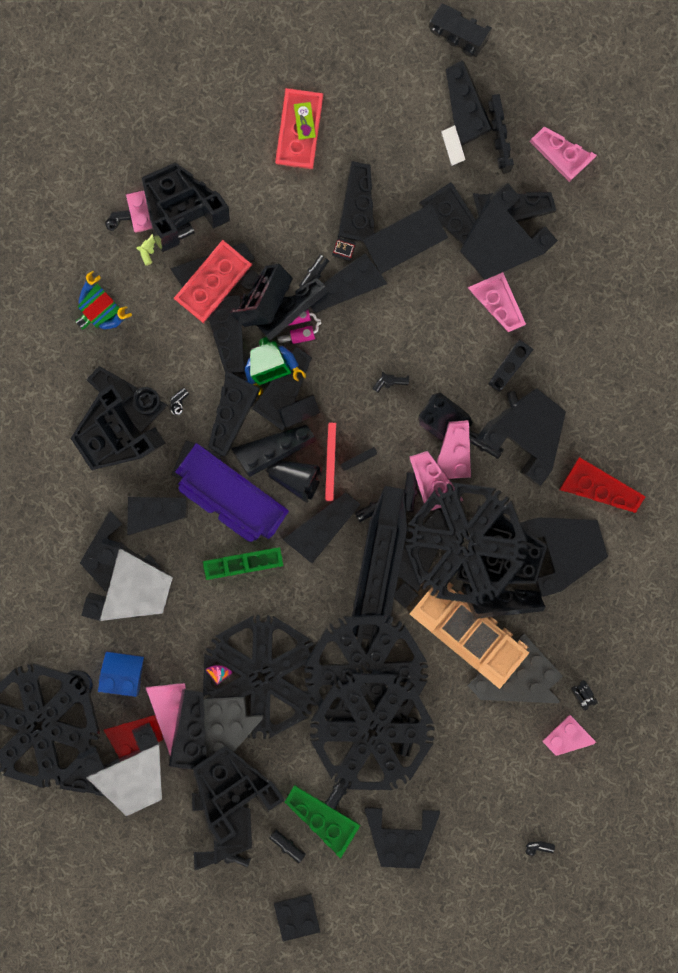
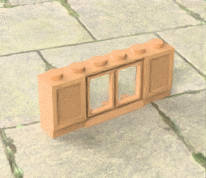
(475, 640)

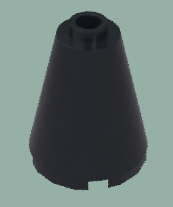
(296, 478)

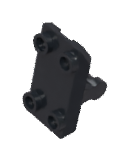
(439, 413)

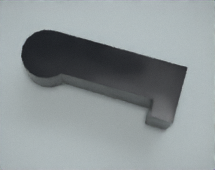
(510, 365)

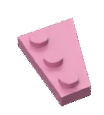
(563, 155)
(499, 301)
(455, 451)
(429, 476)

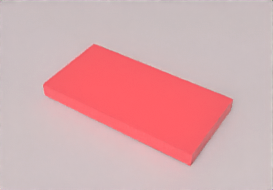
(290, 149)
(213, 281)
(330, 462)

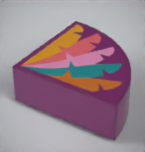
(218, 673)

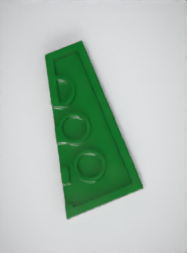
(328, 823)

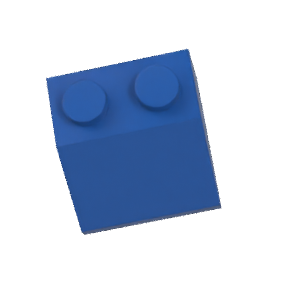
(121, 674)

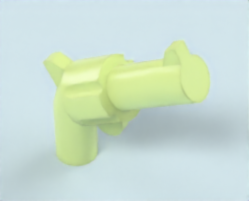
(147, 247)

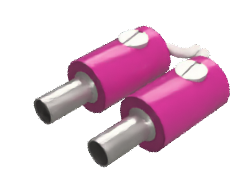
(302, 334)

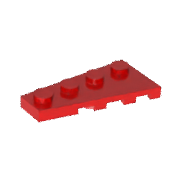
(599, 486)
(122, 736)

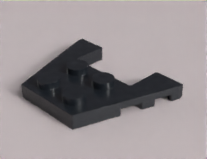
(102, 572)
(242, 841)
(401, 846)

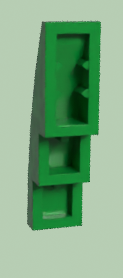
(242, 563)

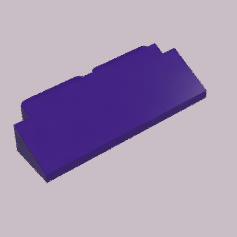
(230, 495)

